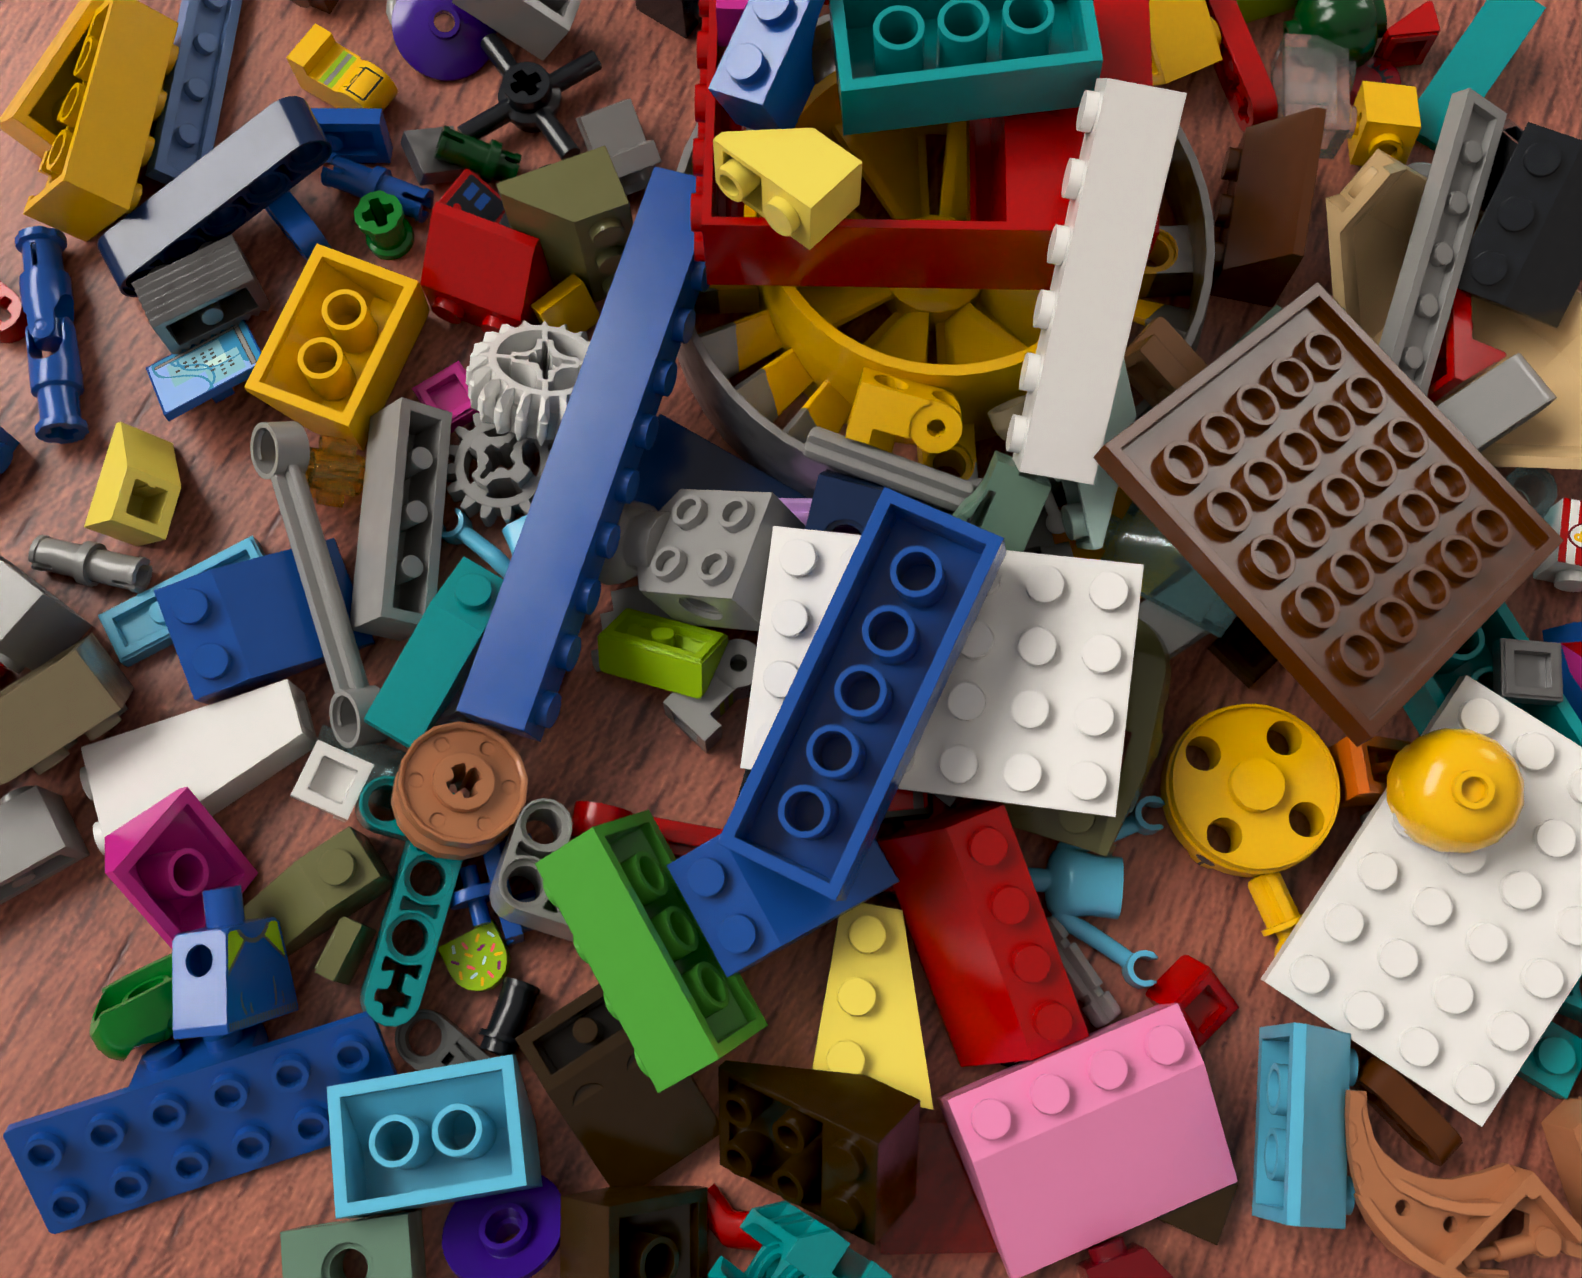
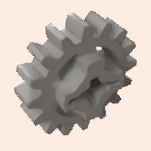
(494, 490)

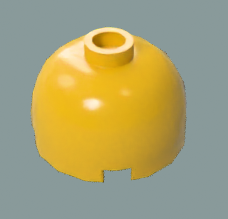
(1455, 790)

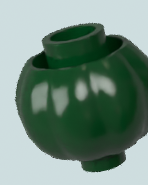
(1342, 22)

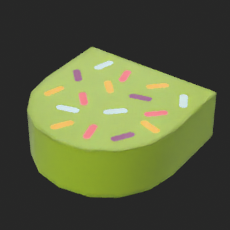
(478, 958)

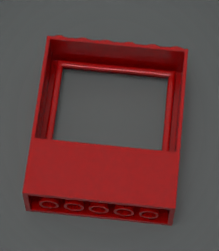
(1011, 194)

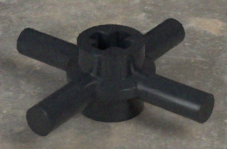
(530, 96)

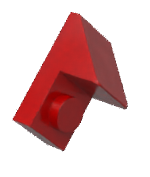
(1460, 356)

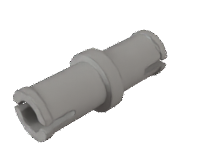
(90, 563)

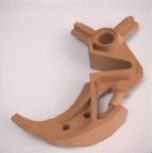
(1470, 1201)

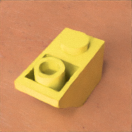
(789, 178)
(135, 488)

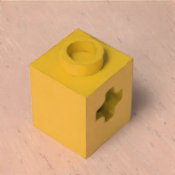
(1385, 121)

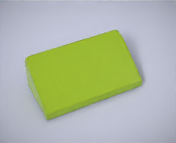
(661, 652)

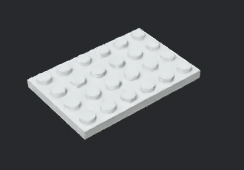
(1032, 697)
(1450, 954)

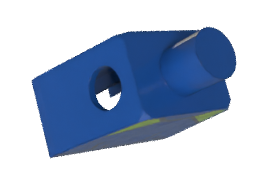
(229, 970)

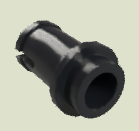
(509, 1017)

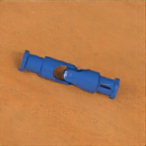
(49, 307)

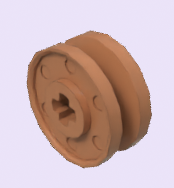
(471, 759)

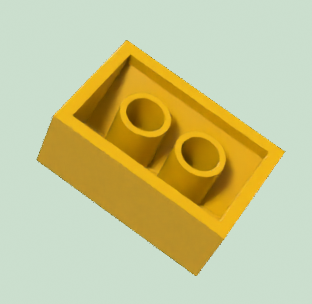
(37, 103)
(339, 344)

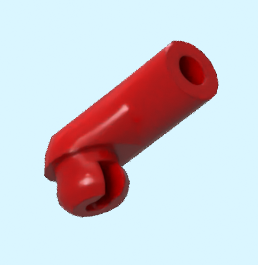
(725, 1222)

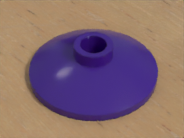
(438, 53)
(478, 1227)

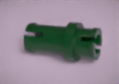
(476, 155)

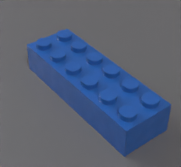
(864, 694)

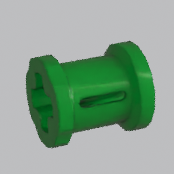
(384, 225)

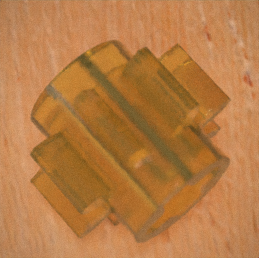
(334, 471)

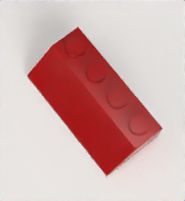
(983, 936)

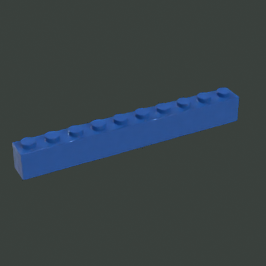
(590, 469)

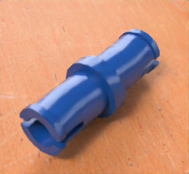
(361, 180)

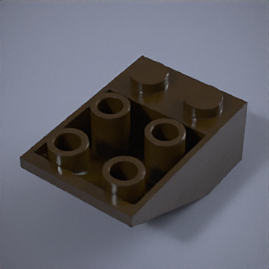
(608, 1100)
(822, 1141)

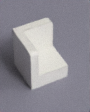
(332, 780)

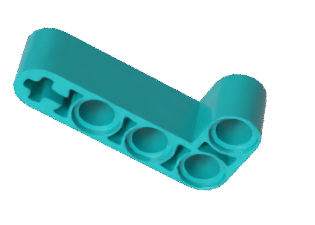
(404, 905)

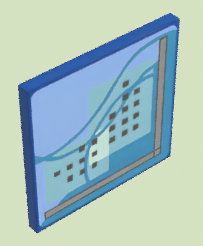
(204, 370)

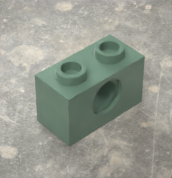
(388, 1241)

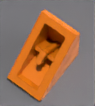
(1364, 768)

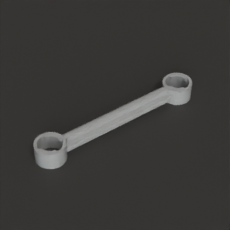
(283, 455)

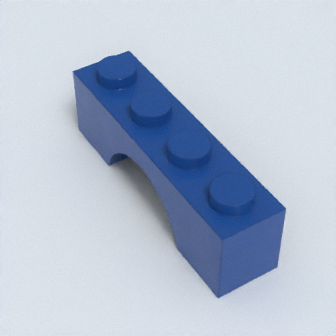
(768, 64)

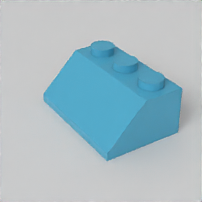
(1302, 1126)
(431, 1138)

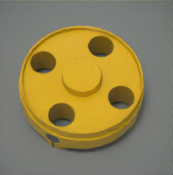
(1250, 790)

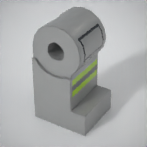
(730, 682)

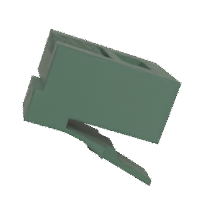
(1006, 502)

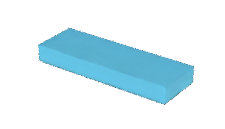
(138, 626)

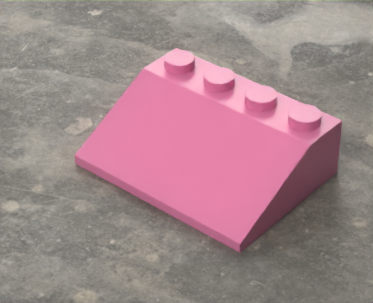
(1090, 1138)

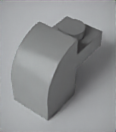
(622, 135)

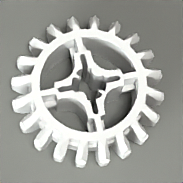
(525, 377)

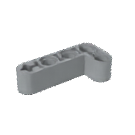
(519, 860)

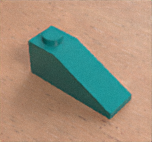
(436, 655)

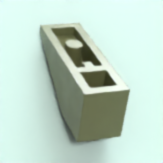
(322, 888)

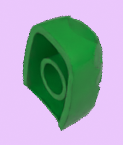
(135, 1010)

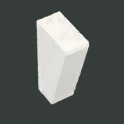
(210, 750)

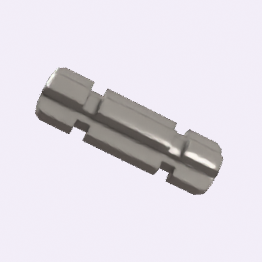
(1098, 1005)

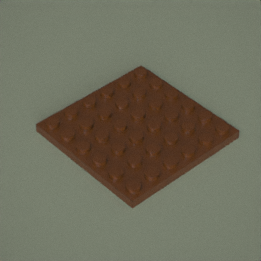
(1331, 509)

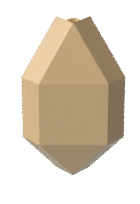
(1367, 248)

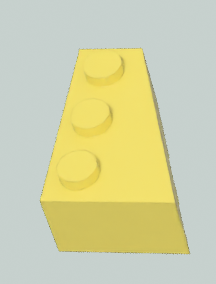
(872, 1006)

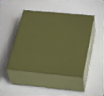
(344, 950)

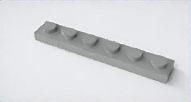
(1442, 235)

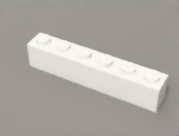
(1095, 277)

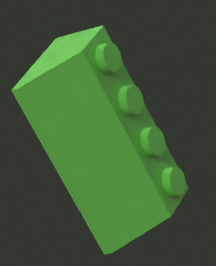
(648, 949)

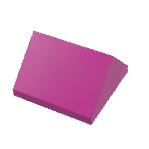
(170, 858)

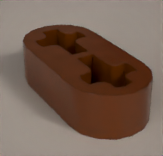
(1407, 1111)

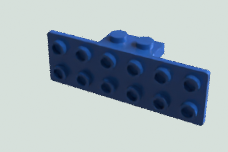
(192, 1118)

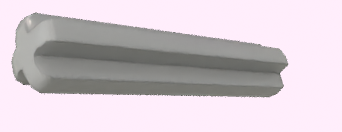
(886, 469)

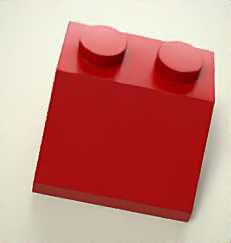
(482, 271)

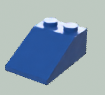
(247, 624)
(758, 912)

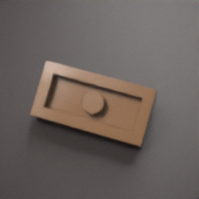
(1160, 361)

